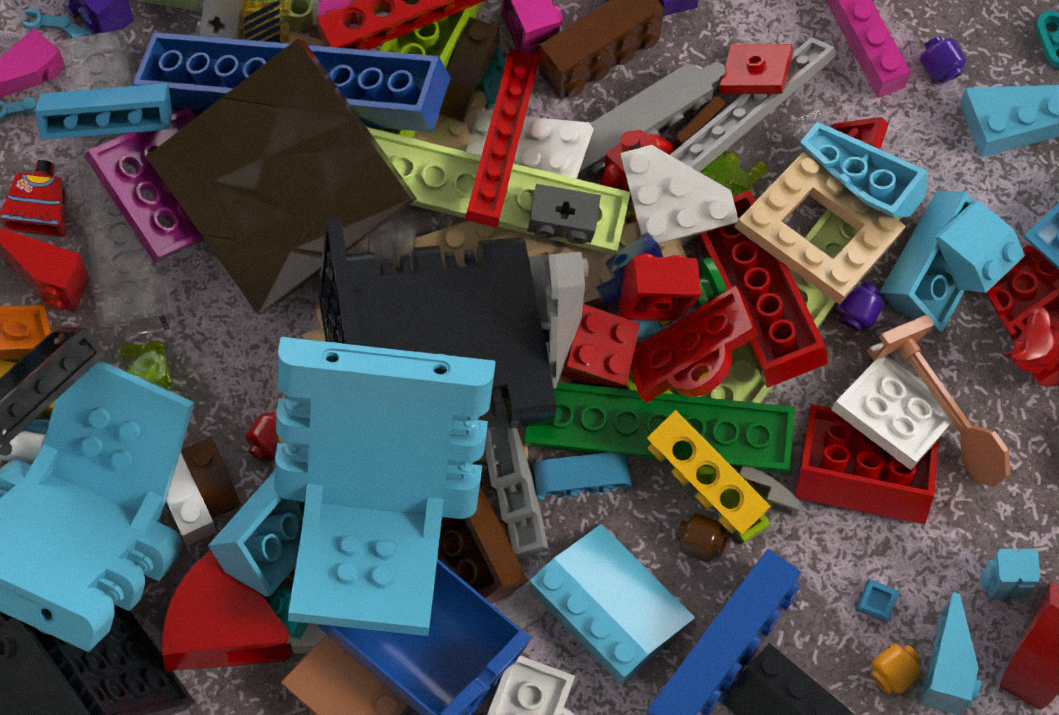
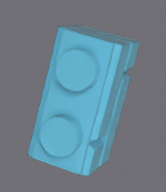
(1011, 574)

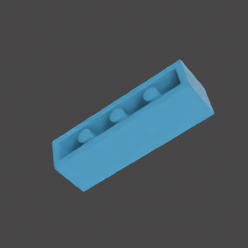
(104, 111)

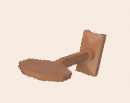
(981, 448)

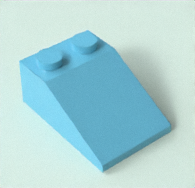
(953, 664)

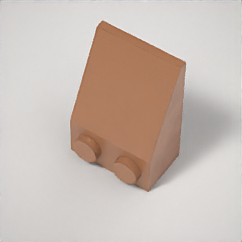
(336, 684)

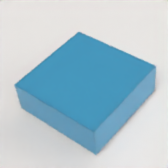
(877, 600)

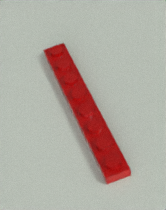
(502, 139)

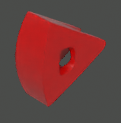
(220, 623)
(1035, 663)

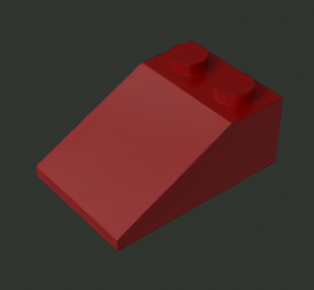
(48, 270)

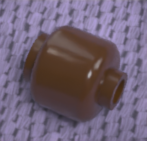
(702, 538)

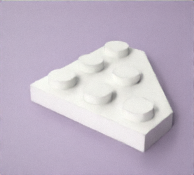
(674, 198)

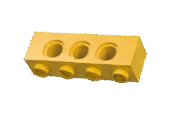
(750, 505)

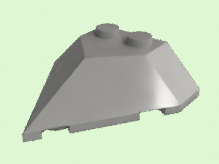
(559, 297)

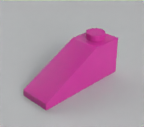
(29, 64)

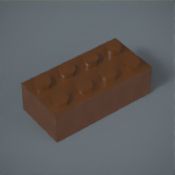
(598, 43)

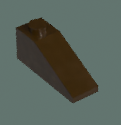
(469, 67)

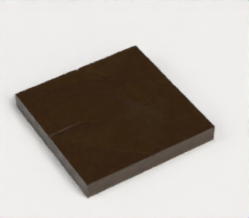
(272, 168)

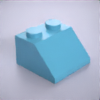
(978, 248)

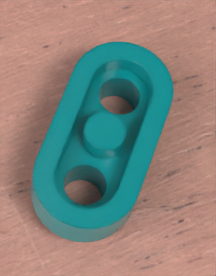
(1049, 40)

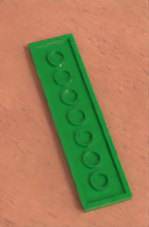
(620, 421)

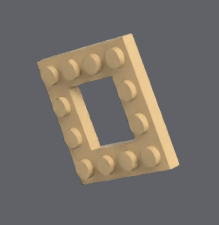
(832, 276)

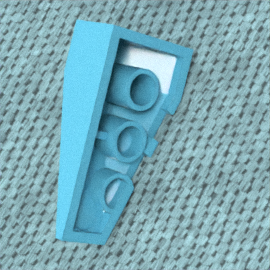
(867, 171)

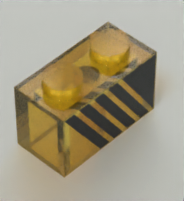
(266, 20)

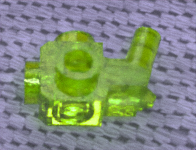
(726, 172)
(151, 362)

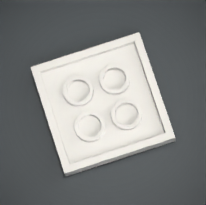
(894, 411)

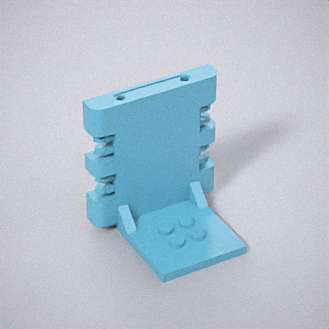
(379, 457)
(90, 506)

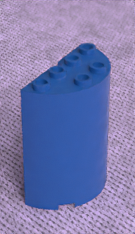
(453, 665)

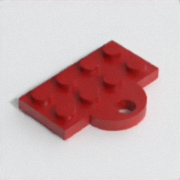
(693, 347)

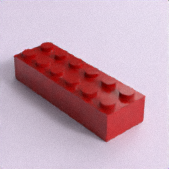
(787, 333)

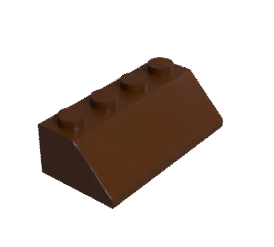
(484, 553)

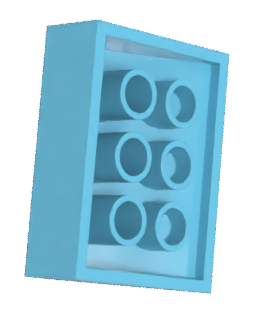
(610, 603)

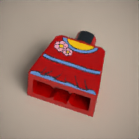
(36, 203)

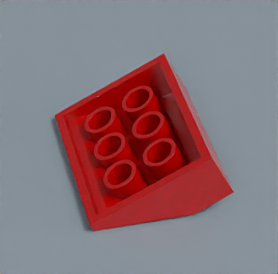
(855, 473)

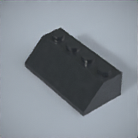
(780, 687)

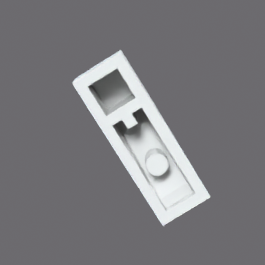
(188, 506)

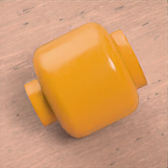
(896, 668)

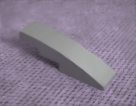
(515, 488)

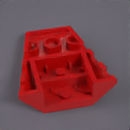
(1024, 287)

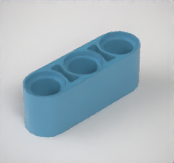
(581, 474)

